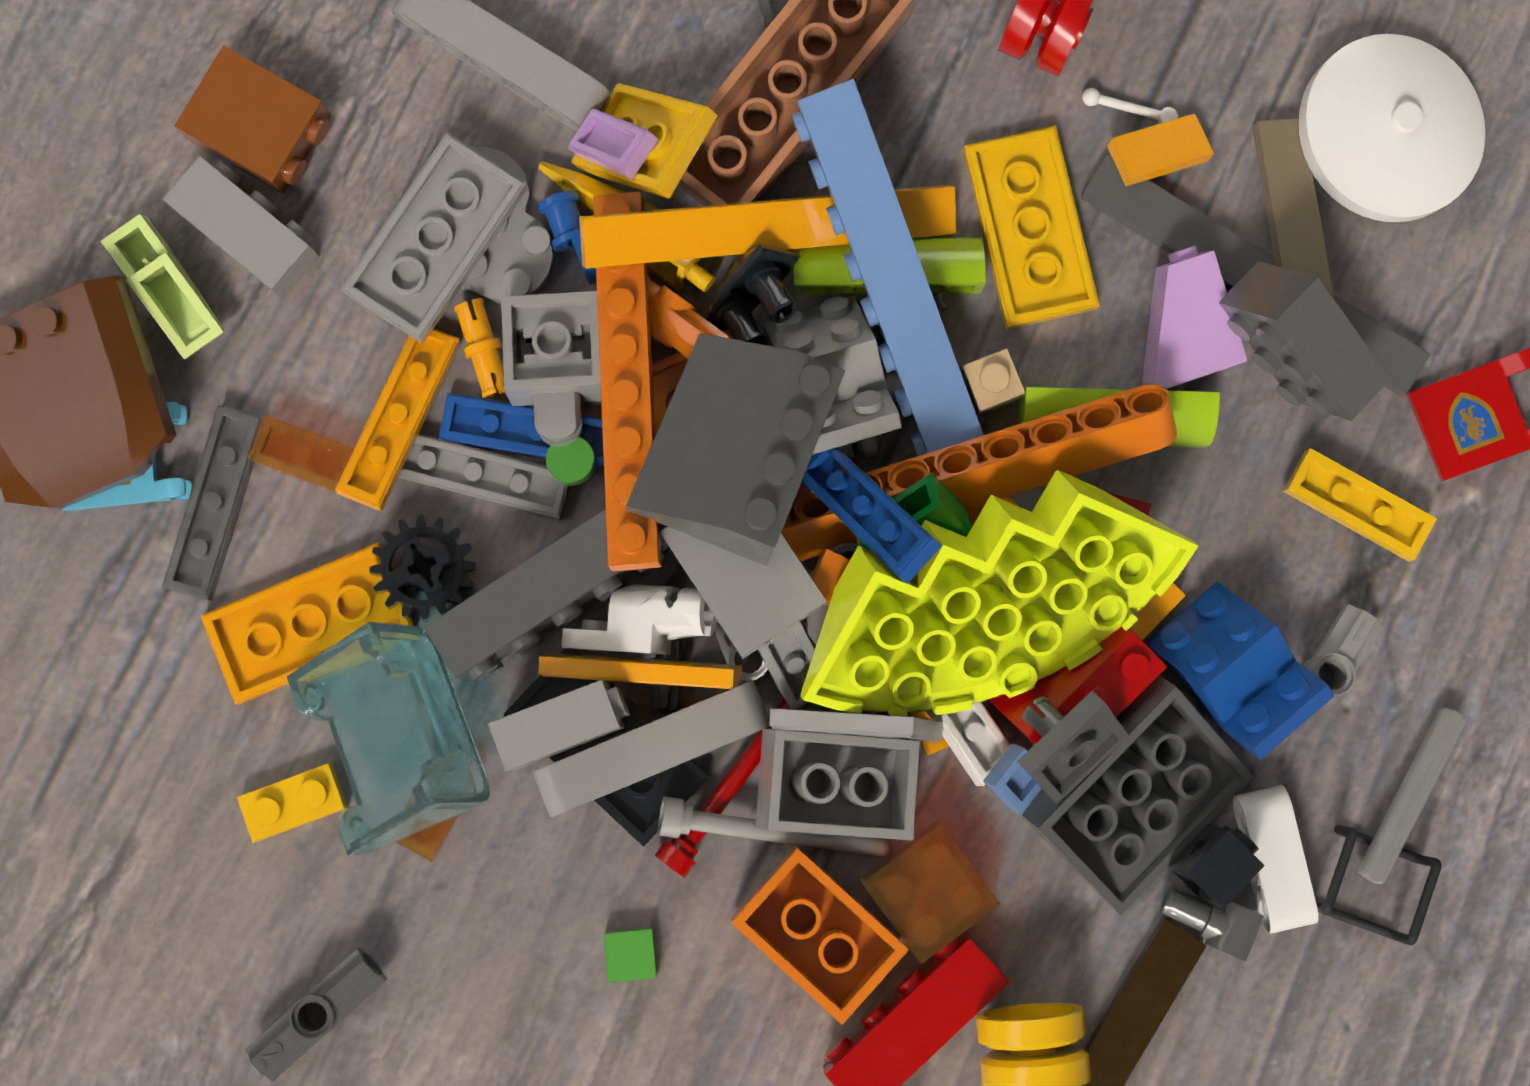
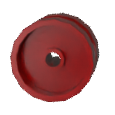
(1055, 20)

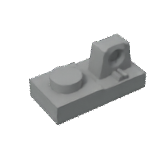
(788, 663)

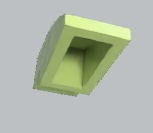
(163, 285)

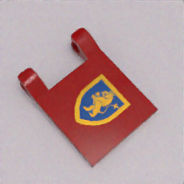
(1472, 417)

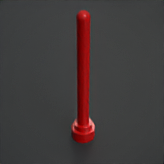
(681, 851)

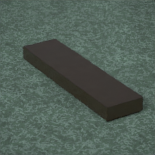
(1141, 1004)

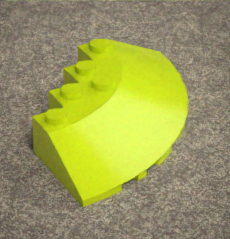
(992, 605)

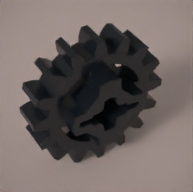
(402, 579)

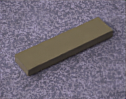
(1291, 199)

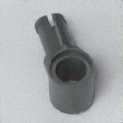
(1225, 929)

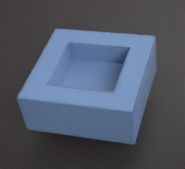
(1012, 782)

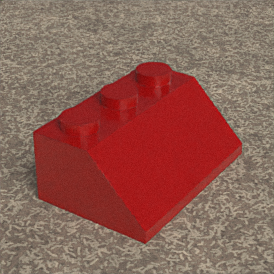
(1114, 674)

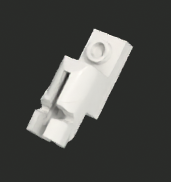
(645, 621)

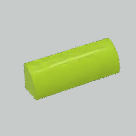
(948, 264)
(1193, 411)

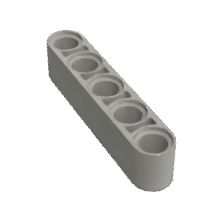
(506, 57)
(651, 748)

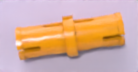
(481, 347)

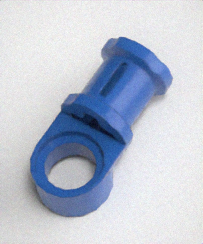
(564, 222)

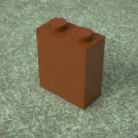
(254, 120)

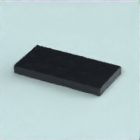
(635, 805)

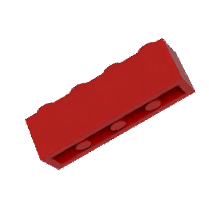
(919, 1020)

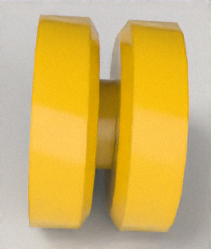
(1033, 1045)

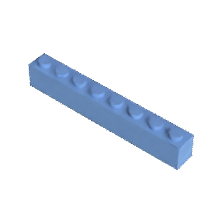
(888, 266)

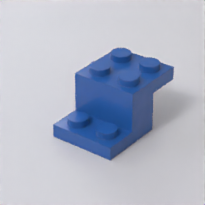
(1239, 670)

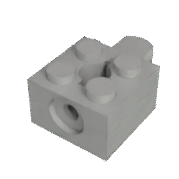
(552, 359)

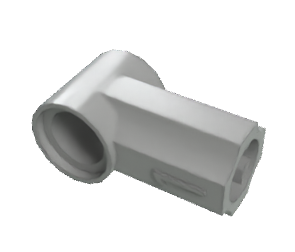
(1345, 647)

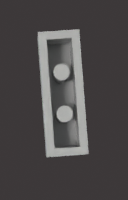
(242, 225)

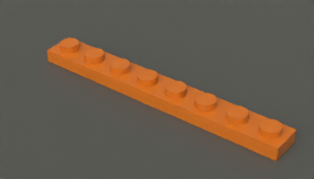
(625, 397)

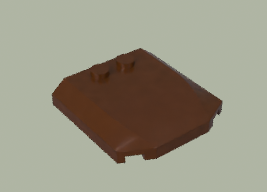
(77, 396)

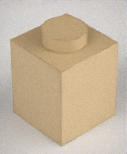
(992, 382)

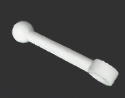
(1093, 97)

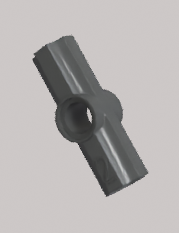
(294, 1033)

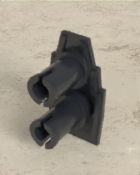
(752, 281)

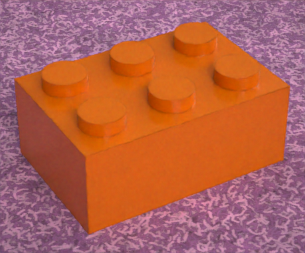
(819, 934)

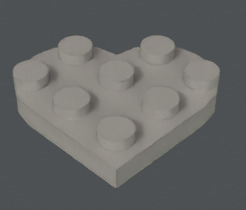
(521, 252)

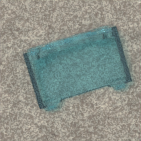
(394, 731)

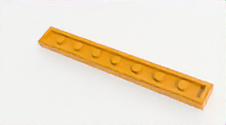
(742, 226)

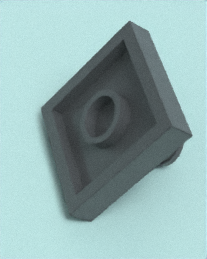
(1070, 744)

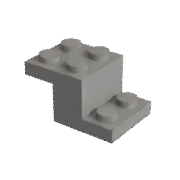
(842, 337)

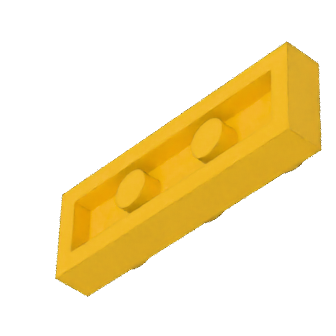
(1360, 505)

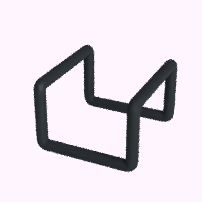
(1327, 908)

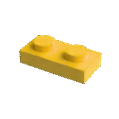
(292, 802)

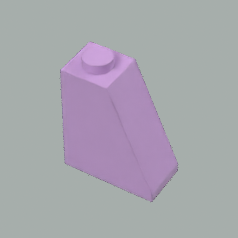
(1186, 322)

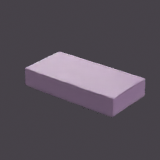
(612, 143)

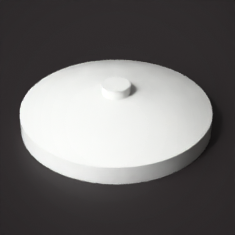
(1391, 128)

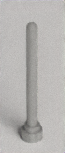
(679, 818)

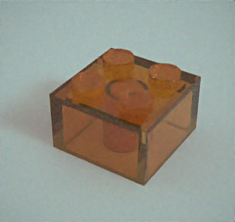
(929, 891)

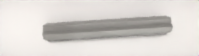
(1412, 796)

